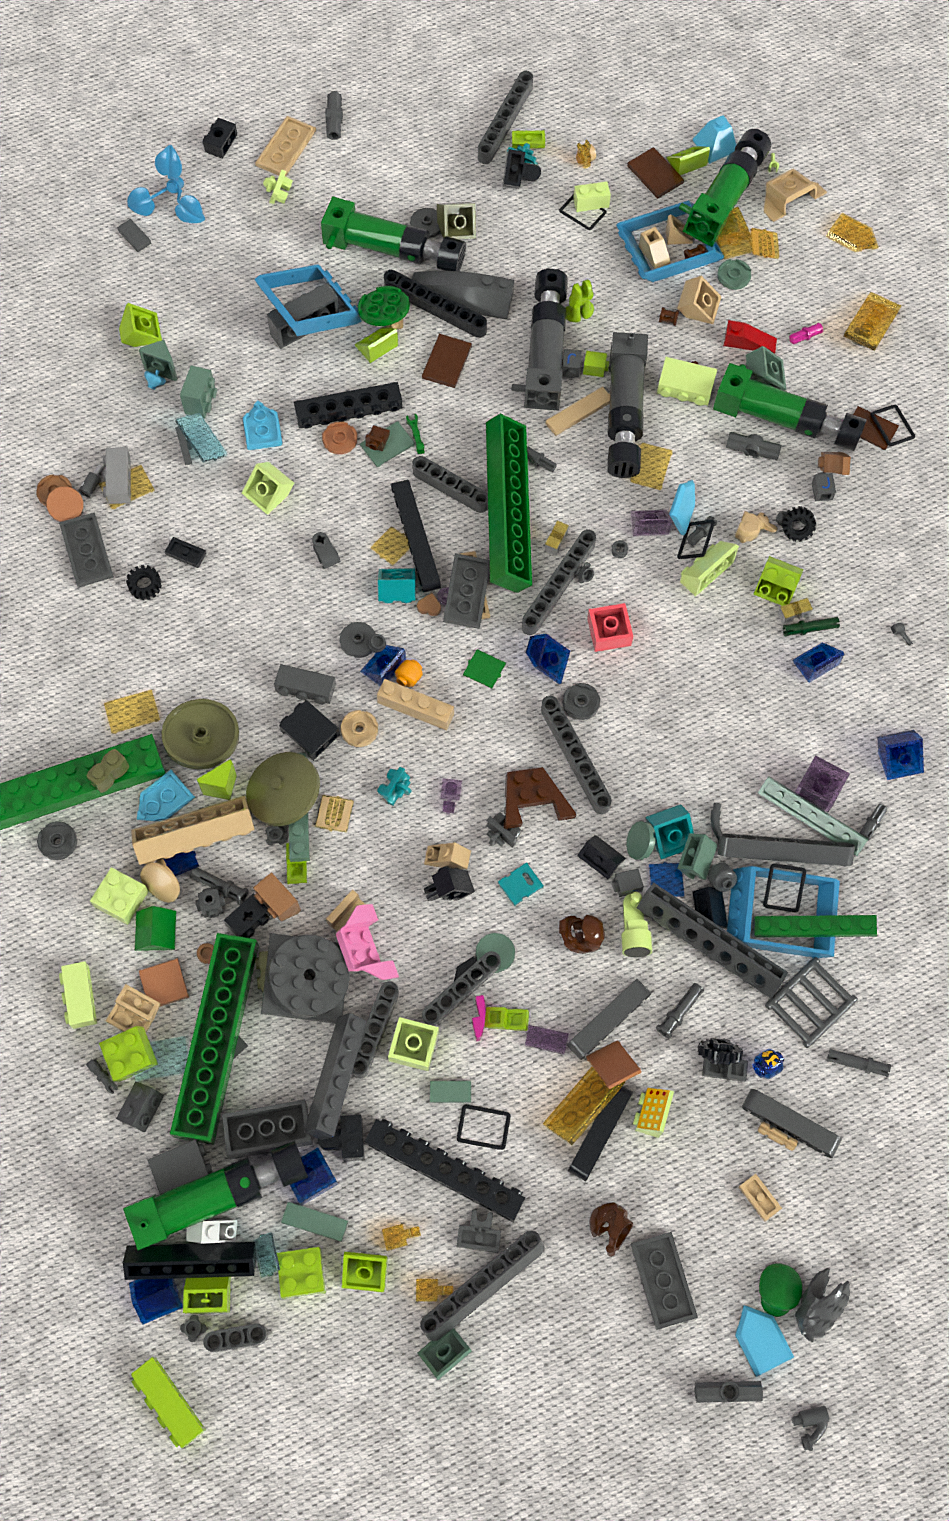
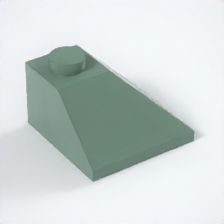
(767, 366)

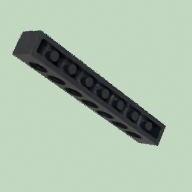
(382, 1128)

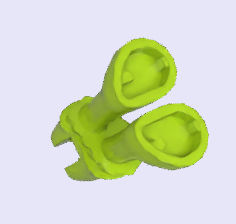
(580, 302)

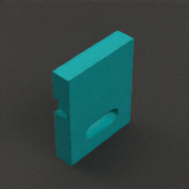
(516, 886)

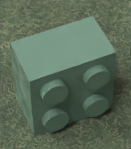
(198, 391)

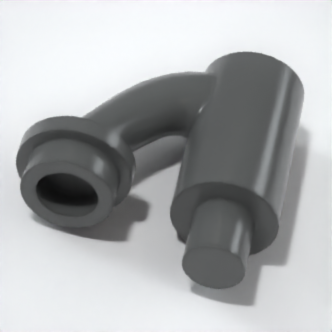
(815, 1416)

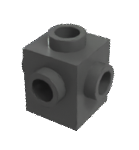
(213, 908)

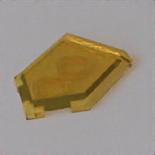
(852, 234)

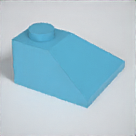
(718, 136)

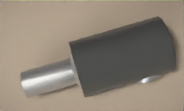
(91, 482)

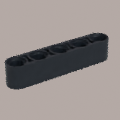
(599, 1135)

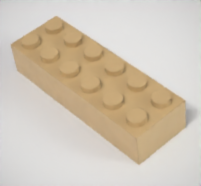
(192, 830)

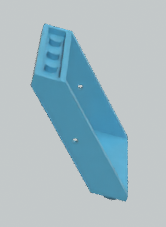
(625, 232)
(301, 275)
(742, 905)

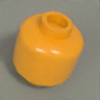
(408, 673)

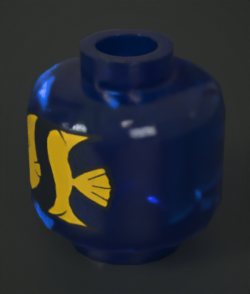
(768, 1064)

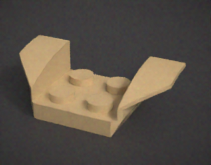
(786, 189)

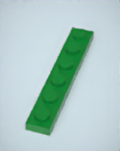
(816, 926)

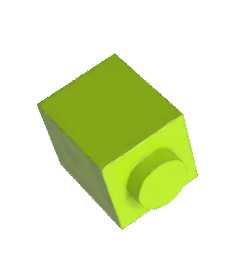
(595, 364)

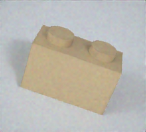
(699, 300)

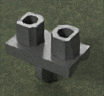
(496, 825)

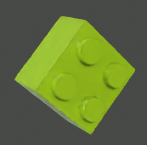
(128, 1053)
(301, 1273)

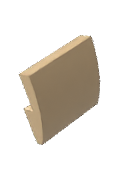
(133, 1010)

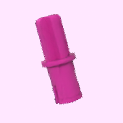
(806, 333)

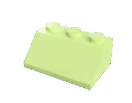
(686, 381)
(709, 567)

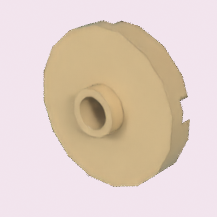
(359, 719)

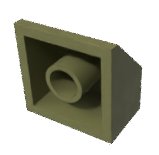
(457, 220)

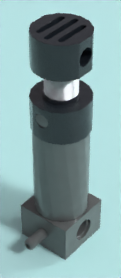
(546, 342)
(625, 414)

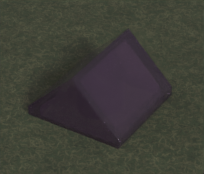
(650, 522)

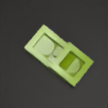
(295, 870)
(506, 1018)

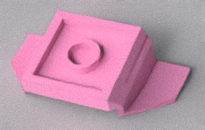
(359, 946)

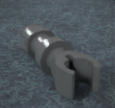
(102, 1076)

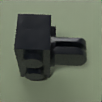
(518, 170)
(449, 884)
(347, 1138)

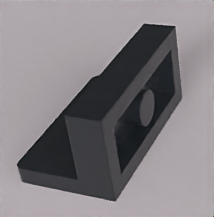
(601, 856)
(711, 905)

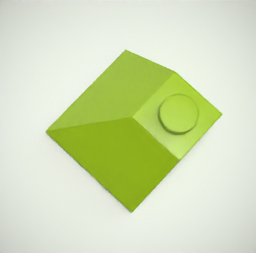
(139, 326)

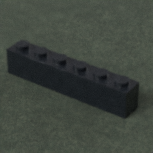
(190, 1260)

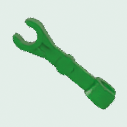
(416, 433)

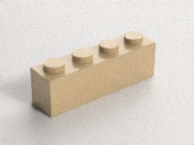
(415, 704)

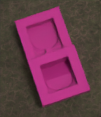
(478, 1022)

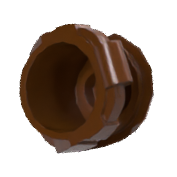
(588, 933)
(618, 1226)

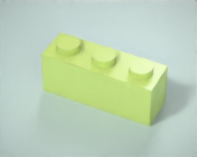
(78, 995)

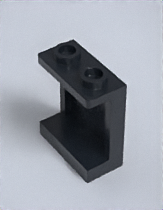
(309, 729)

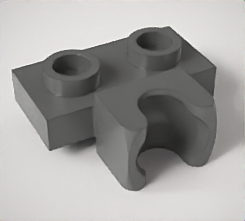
(479, 1235)

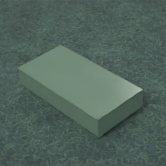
(450, 1091)

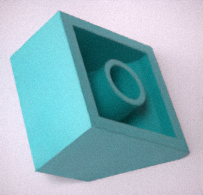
(396, 585)
(671, 830)

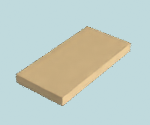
(285, 146)

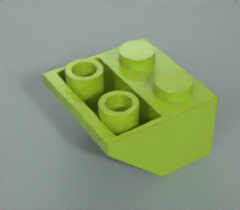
(778, 581)
(207, 1295)

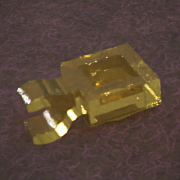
(583, 156)
(396, 1236)
(428, 1290)

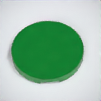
(383, 306)

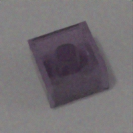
(822, 783)

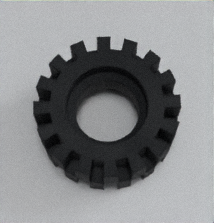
(794, 514)
(143, 573)

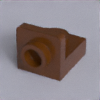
(377, 438)

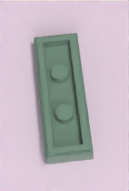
(314, 1221)

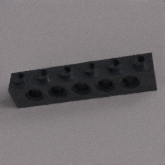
(354, 398)

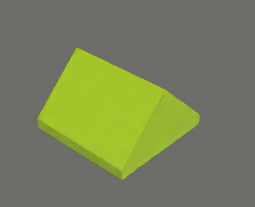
(689, 159)
(378, 343)
(219, 781)
(364, 1271)

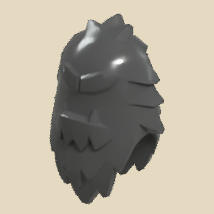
(819, 1312)

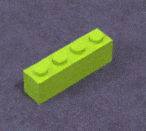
(168, 1403)

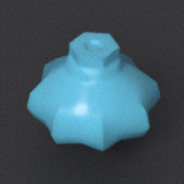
(154, 379)

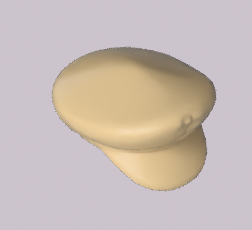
(160, 881)

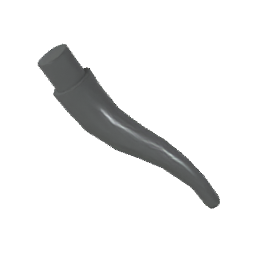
(715, 820)

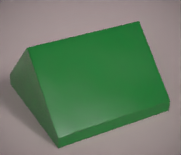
(155, 929)

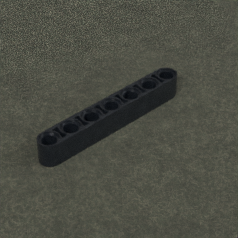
(438, 304)
(416, 536)

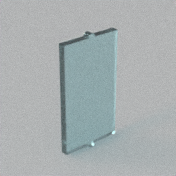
(201, 437)

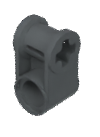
(325, 552)

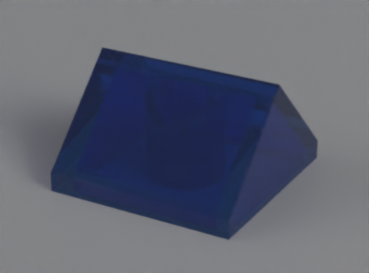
(818, 661)
(384, 664)
(154, 1298)

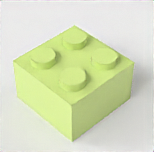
(119, 896)
(413, 1044)

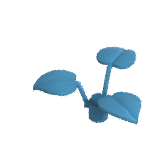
(169, 164)

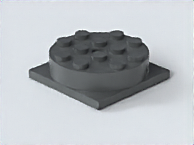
(287, 990)

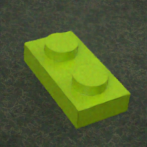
(534, 138)

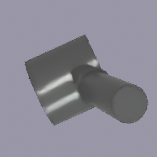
(900, 628)

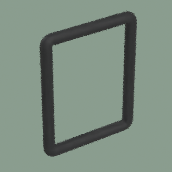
(577, 221)
(882, 431)
(706, 542)
(769, 884)
(459, 1139)

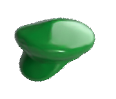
(779, 1289)

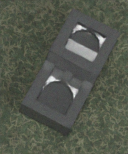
(733, 1072)

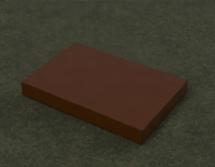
(655, 172)
(447, 360)

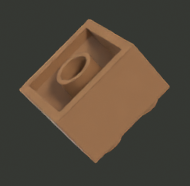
(276, 897)

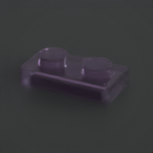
(546, 1039)

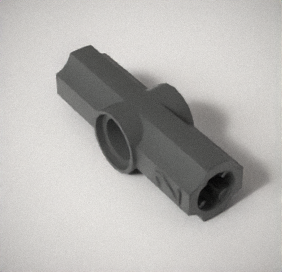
(334, 115)
(753, 446)
(743, 1391)

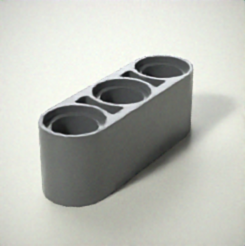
(225, 1338)

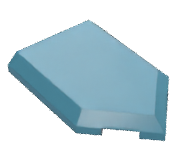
(262, 427)
(683, 506)
(163, 798)
(761, 1341)

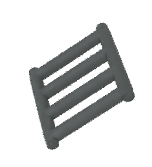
(821, 1026)

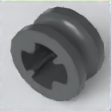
(622, 544)

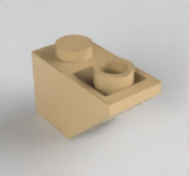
(654, 248)
(447, 855)

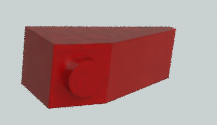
(747, 337)

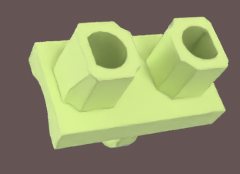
(272, 184)

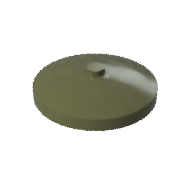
(200, 734)
(283, 789)

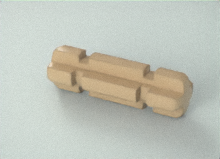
(777, 1136)

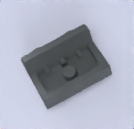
(140, 1106)

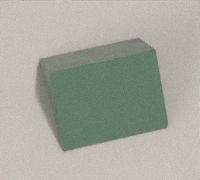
(158, 357)
(445, 1353)

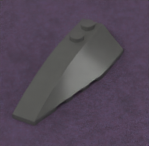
(476, 291)

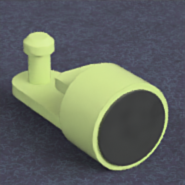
(636, 936)

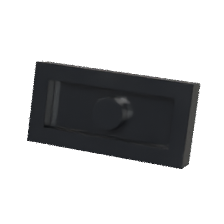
(185, 552)

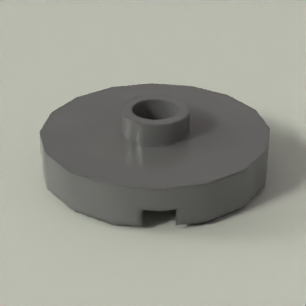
(422, 215)
(354, 647)
(583, 692)
(52, 832)

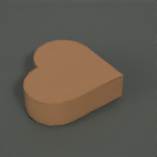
(429, 605)

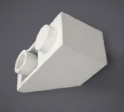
(213, 1231)

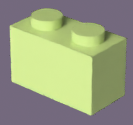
(591, 196)

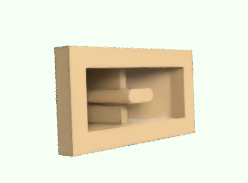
(675, 232)

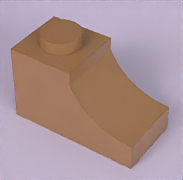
(834, 462)

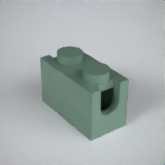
(697, 856)

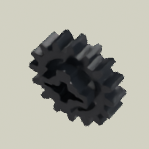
(720, 1051)

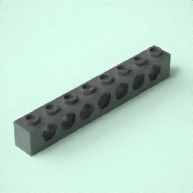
(712, 940)

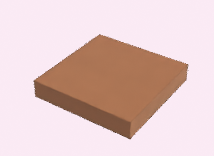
(164, 982)

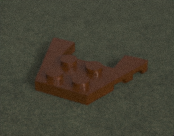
(530, 789)

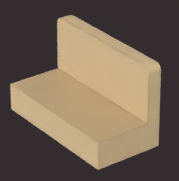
(343, 911)

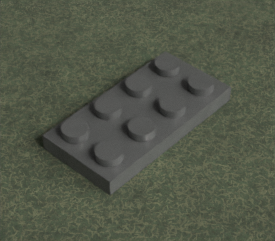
(86, 550)
(467, 591)
(663, 1280)

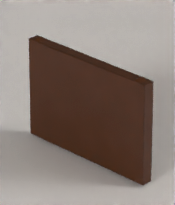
(871, 432)

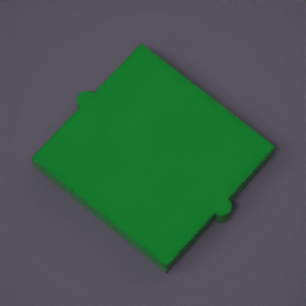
(484, 668)

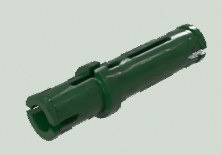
(805, 627)

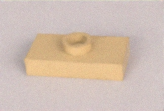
(760, 1197)

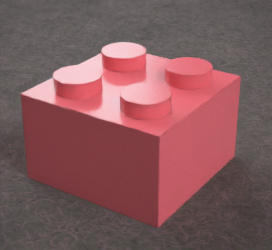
(610, 627)

